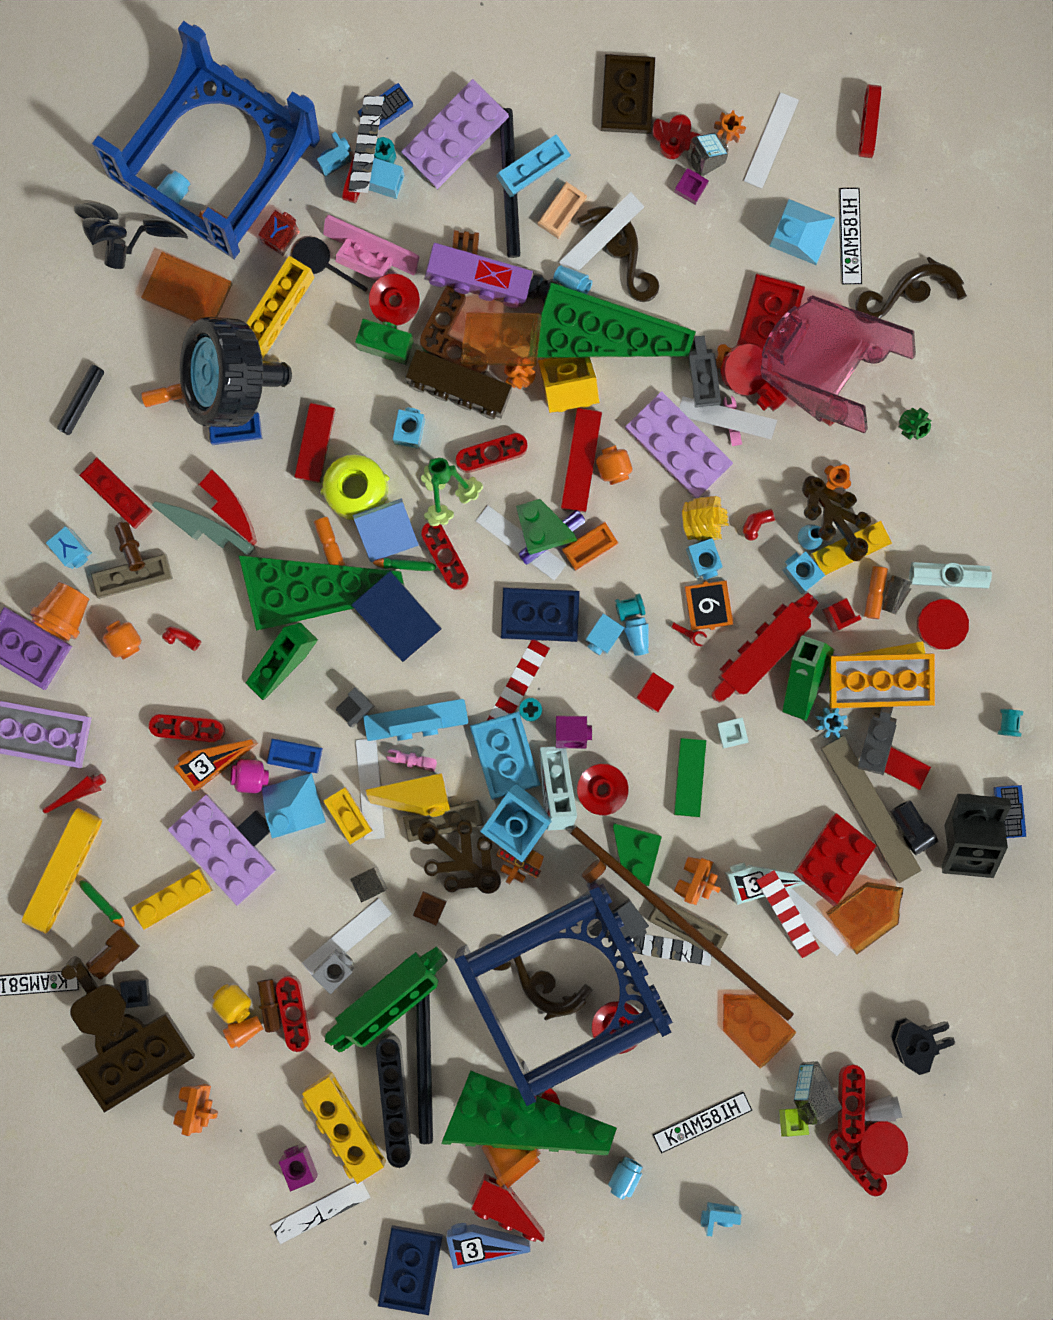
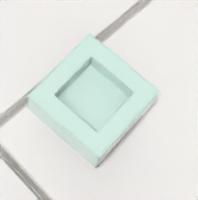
(732, 733)

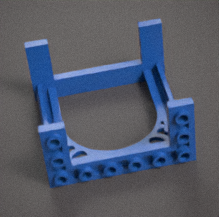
(192, 73)

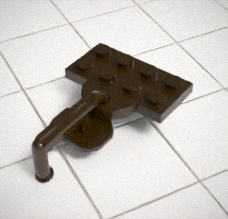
(127, 1059)

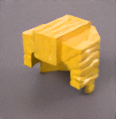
(704, 518)

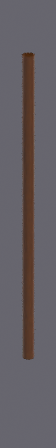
(683, 924)

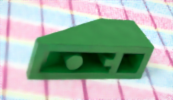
(281, 659)

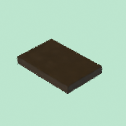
(628, 94)

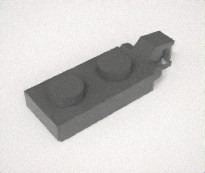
(703, 374)
(878, 742)

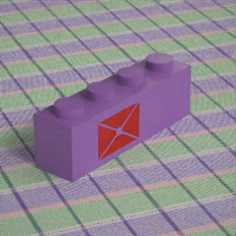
(478, 275)

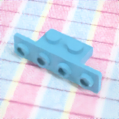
(415, 720)

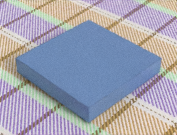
(385, 530)

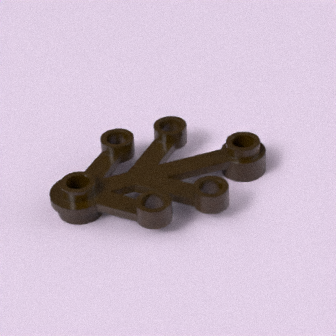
(815, 491)
(462, 860)

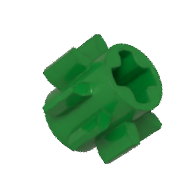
(915, 423)

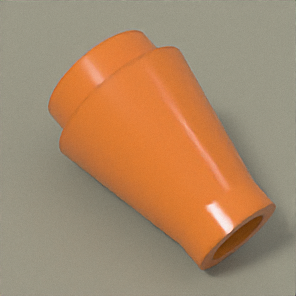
(239, 1033)

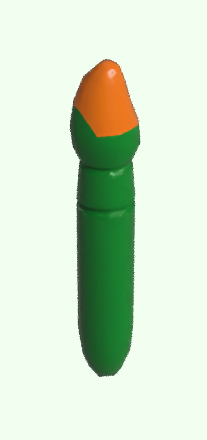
(387, 563)
(114, 916)

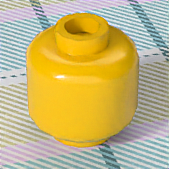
(231, 1003)

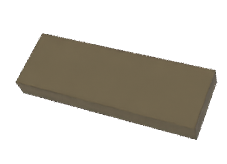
(121, 579)
(447, 822)
(711, 932)

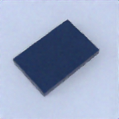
(540, 614)
(396, 616)
(410, 1270)

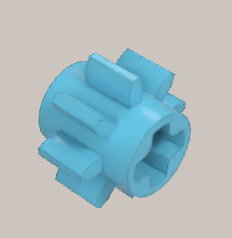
(837, 719)

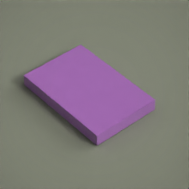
(30, 649)

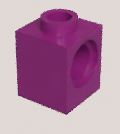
(572, 732)
(294, 1178)

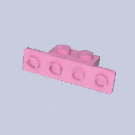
(367, 252)

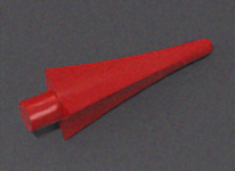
(85, 787)

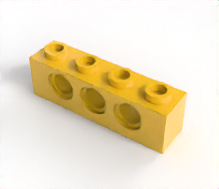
(279, 302)
(330, 1090)

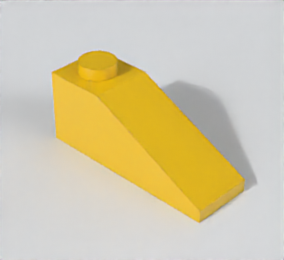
(417, 796)

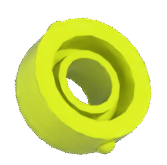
(348, 467)

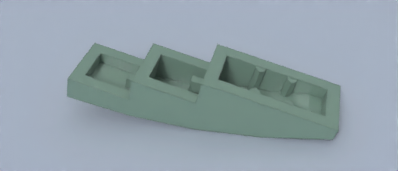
(196, 525)

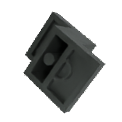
(976, 835)

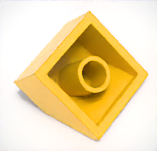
(568, 383)

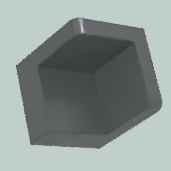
(354, 707)

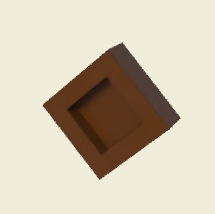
(429, 908)

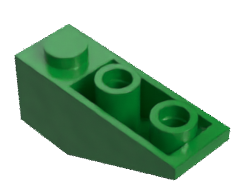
(806, 676)

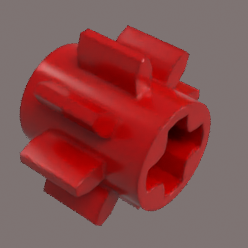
(770, 397)

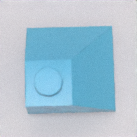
(802, 232)
(292, 805)
(517, 823)

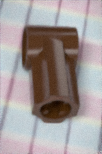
(117, 949)

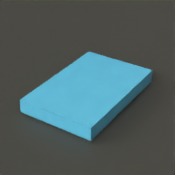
(504, 754)

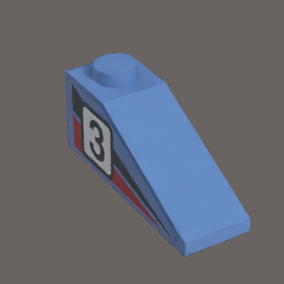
(480, 1244)

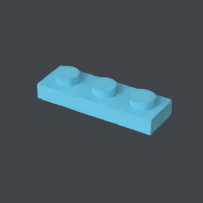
(533, 165)

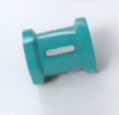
(385, 144)
(630, 607)
(536, 703)
(1010, 722)

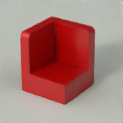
(840, 615)
(654, 692)

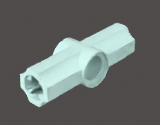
(965, 575)

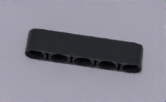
(389, 1112)

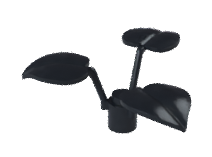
(99, 228)

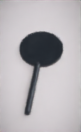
(316, 256)

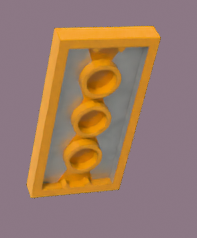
(882, 680)

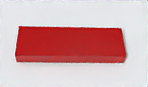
(315, 443)
(116, 493)

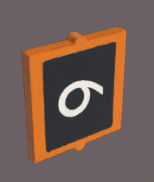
(708, 605)

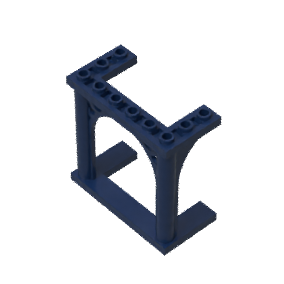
(649, 1022)

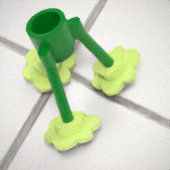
(435, 478)

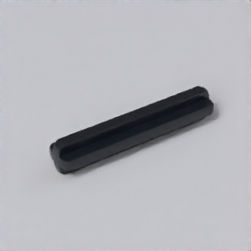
(80, 399)

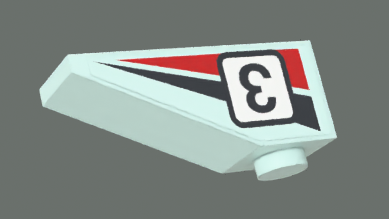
(557, 788)
(744, 884)

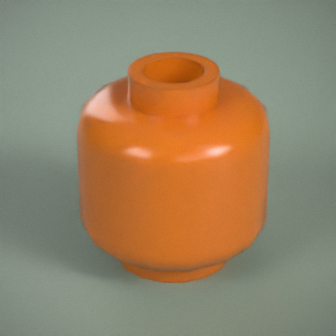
(614, 465)
(122, 639)

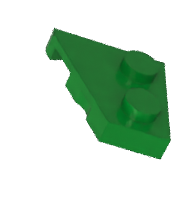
(542, 527)
(637, 851)

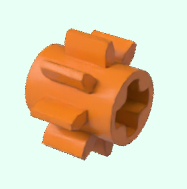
(733, 120)
(519, 376)

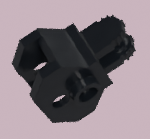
(921, 1043)

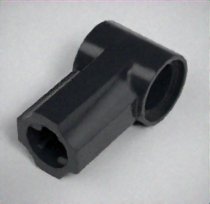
(917, 834)

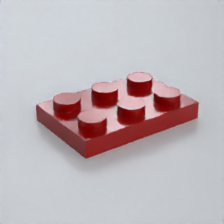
(834, 859)

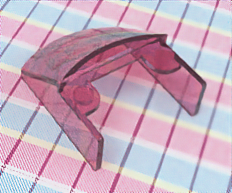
(818, 350)

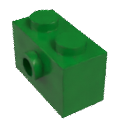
(384, 341)

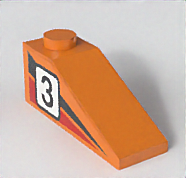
(205, 764)

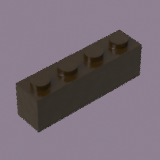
(458, 384)

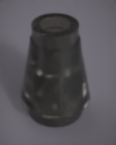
(895, 594)

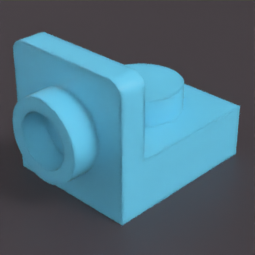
(335, 158)
(722, 1214)

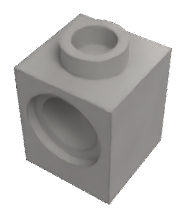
(325, 978)

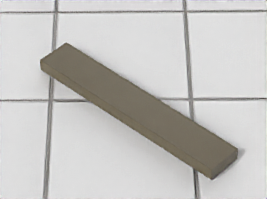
(871, 809)

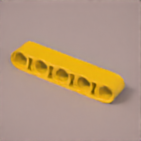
(62, 870)

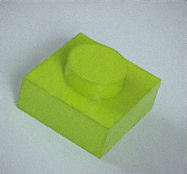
(792, 1124)

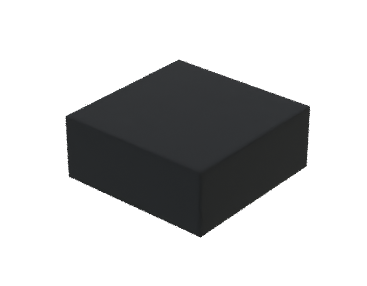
(254, 828)
(135, 993)

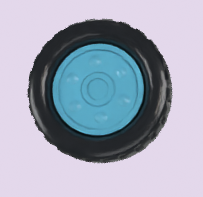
(225, 372)

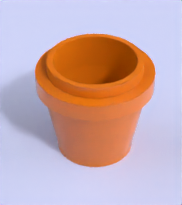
(61, 612)
(510, 1164)

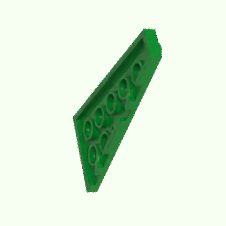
(594, 328)

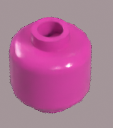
(249, 776)

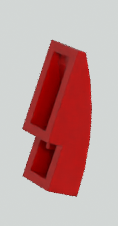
(228, 506)

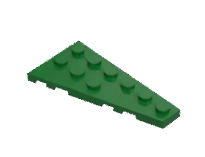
(298, 590)
(498, 1117)

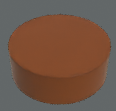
(594, 871)

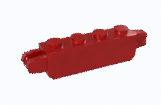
(766, 649)

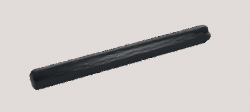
(510, 204)
(424, 1072)

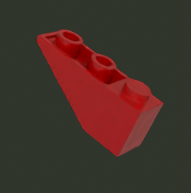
(506, 1208)

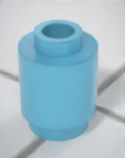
(174, 186)
(625, 1178)

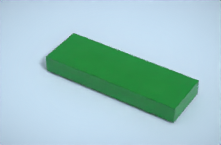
(690, 777)

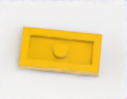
(348, 815)

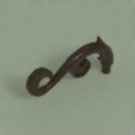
(619, 251)
(933, 268)
(553, 1009)

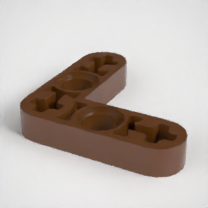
(443, 340)

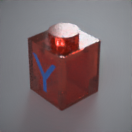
(279, 232)

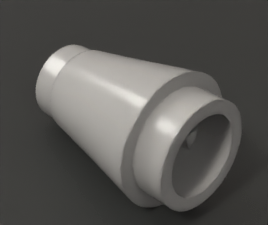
(883, 1110)

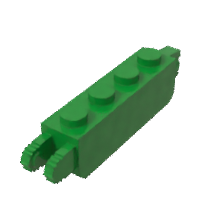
(387, 1001)

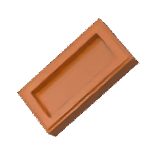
(590, 546)

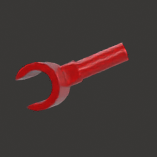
(688, 633)

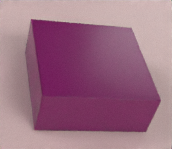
(691, 186)

